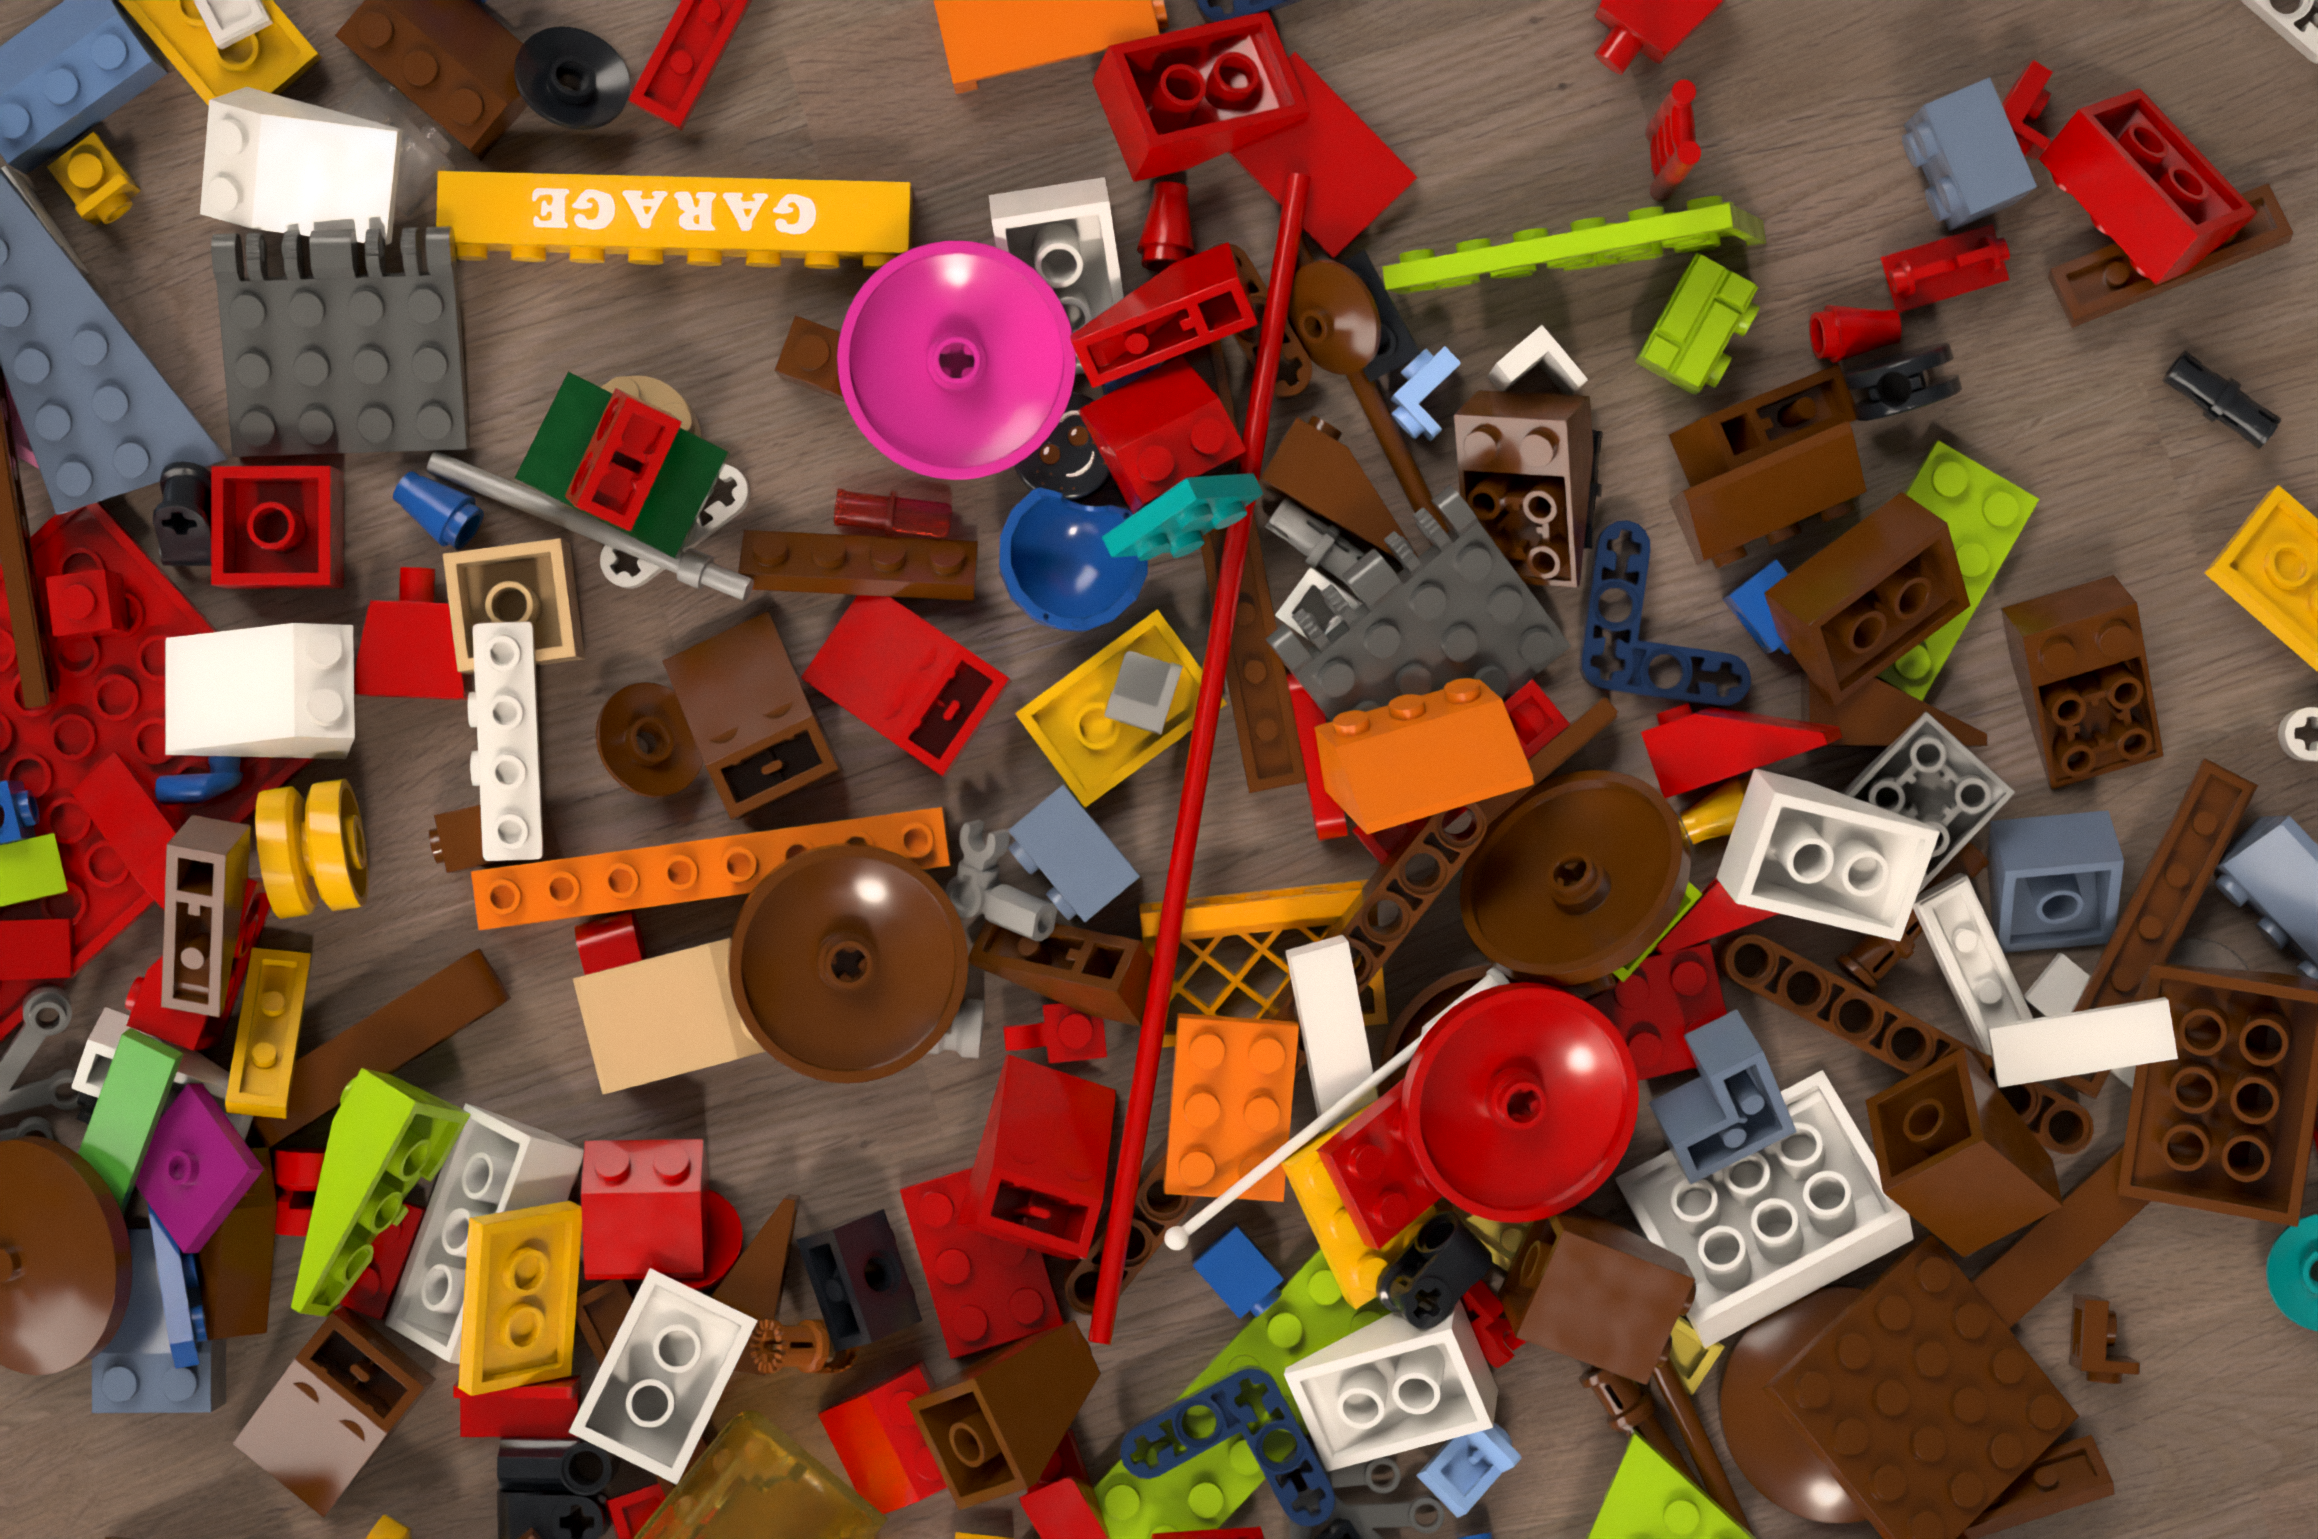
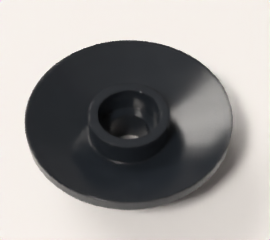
(574, 60)

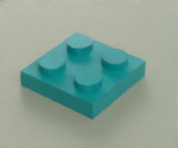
(1183, 515)

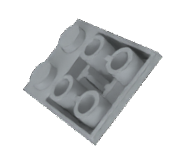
(1934, 782)

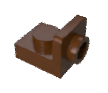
(2091, 1332)

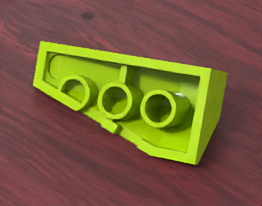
(374, 1156)

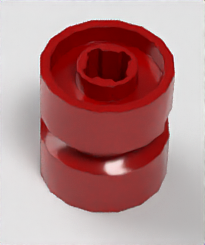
(297, 1173)

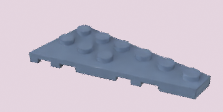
(79, 377)

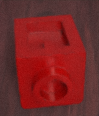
(2026, 102)

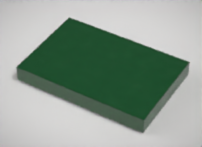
(676, 493)

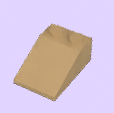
(662, 1017)

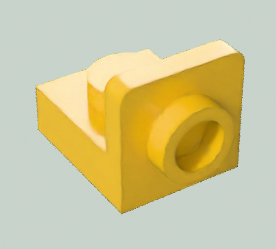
(95, 181)

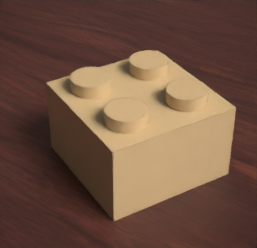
(516, 585)

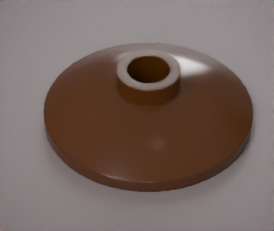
(1334, 317)
(656, 717)

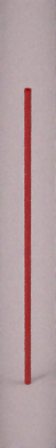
(1197, 770)

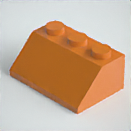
(1421, 755)

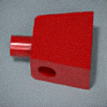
(1648, 27)
(410, 645)

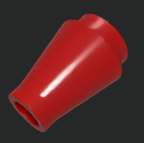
(1167, 228)
(1850, 331)

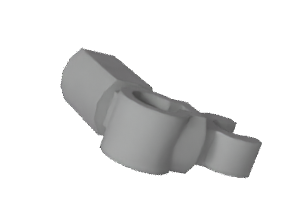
(979, 890)

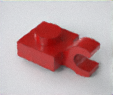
(1065, 1033)
(1490, 1330)

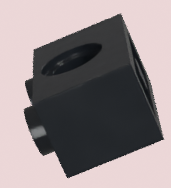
(859, 1280)

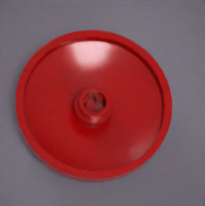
(1519, 1102)

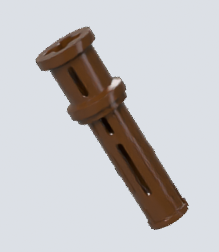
(1877, 955)
(1633, 1410)

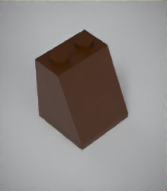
(1960, 1155)
(1596, 1293)
(1006, 1413)

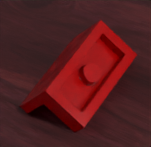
(522, 1411)

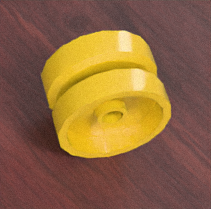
(312, 848)

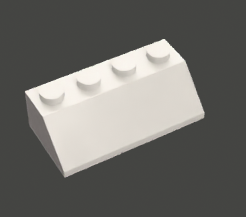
(489, 1171)

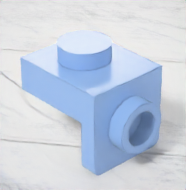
(1423, 377)
(1468, 1467)

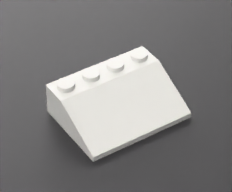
(1773, 1219)

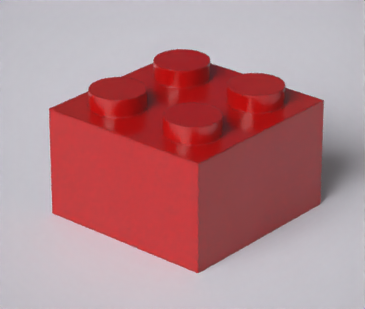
(277, 527)

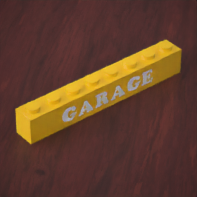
(675, 217)

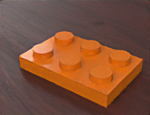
(1229, 1104)

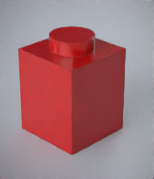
(87, 604)

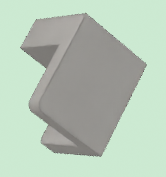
(1143, 692)

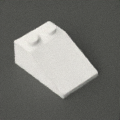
(298, 166)
(1067, 240)
(261, 692)
(1825, 856)
(663, 1376)
(1394, 1388)

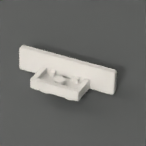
(507, 740)

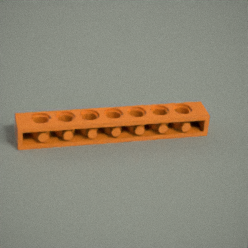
(688, 869)

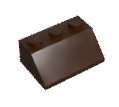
(444, 61)
(1771, 496)
(1869, 597)

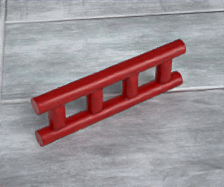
(1673, 140)

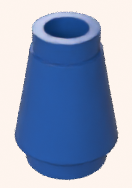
(441, 510)

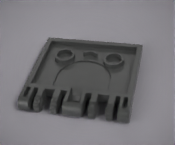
(340, 352)
(1435, 622)

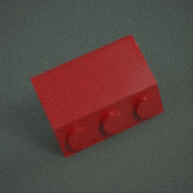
(2145, 185)

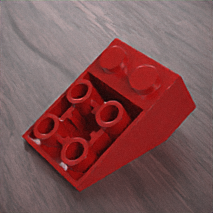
(906, 680)
(1041, 1161)

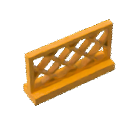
(1257, 913)

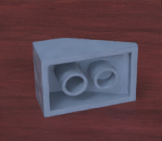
(137, 1365)

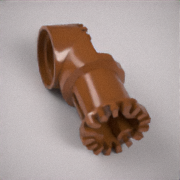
(801, 1347)

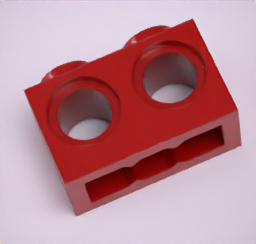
(623, 459)

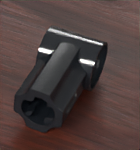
(550, 1465)

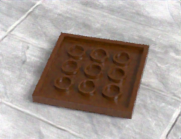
(1920, 1399)

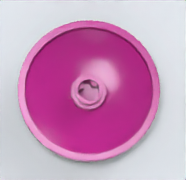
(956, 360)

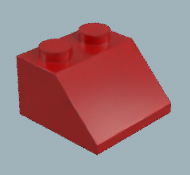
(1161, 432)
(644, 1208)
(883, 1442)

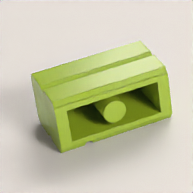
(1698, 324)

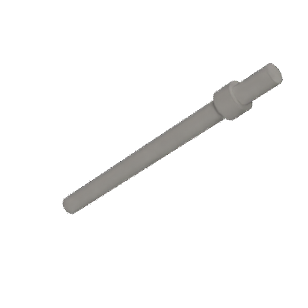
(691, 566)

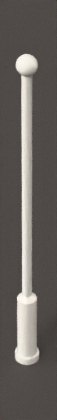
(1177, 1237)

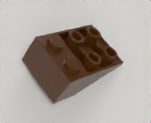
(1529, 478)
(2084, 680)
(751, 716)
(333, 1409)

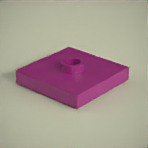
(195, 1168)

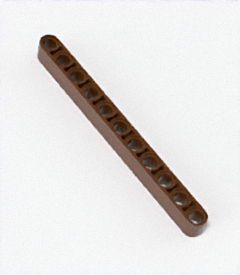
(1376, 947)

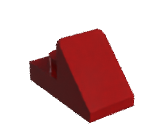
(1063, 1498)

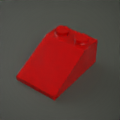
(1197, 93)
(194, 1029)

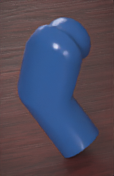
(201, 787)

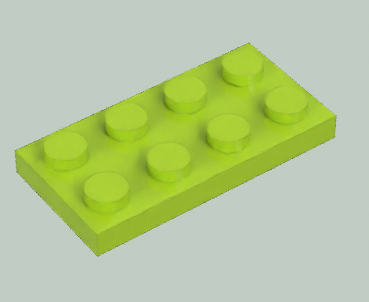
(1984, 522)

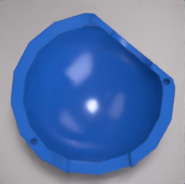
(1060, 565)

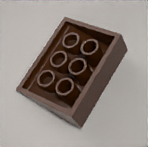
(2239, 1105)

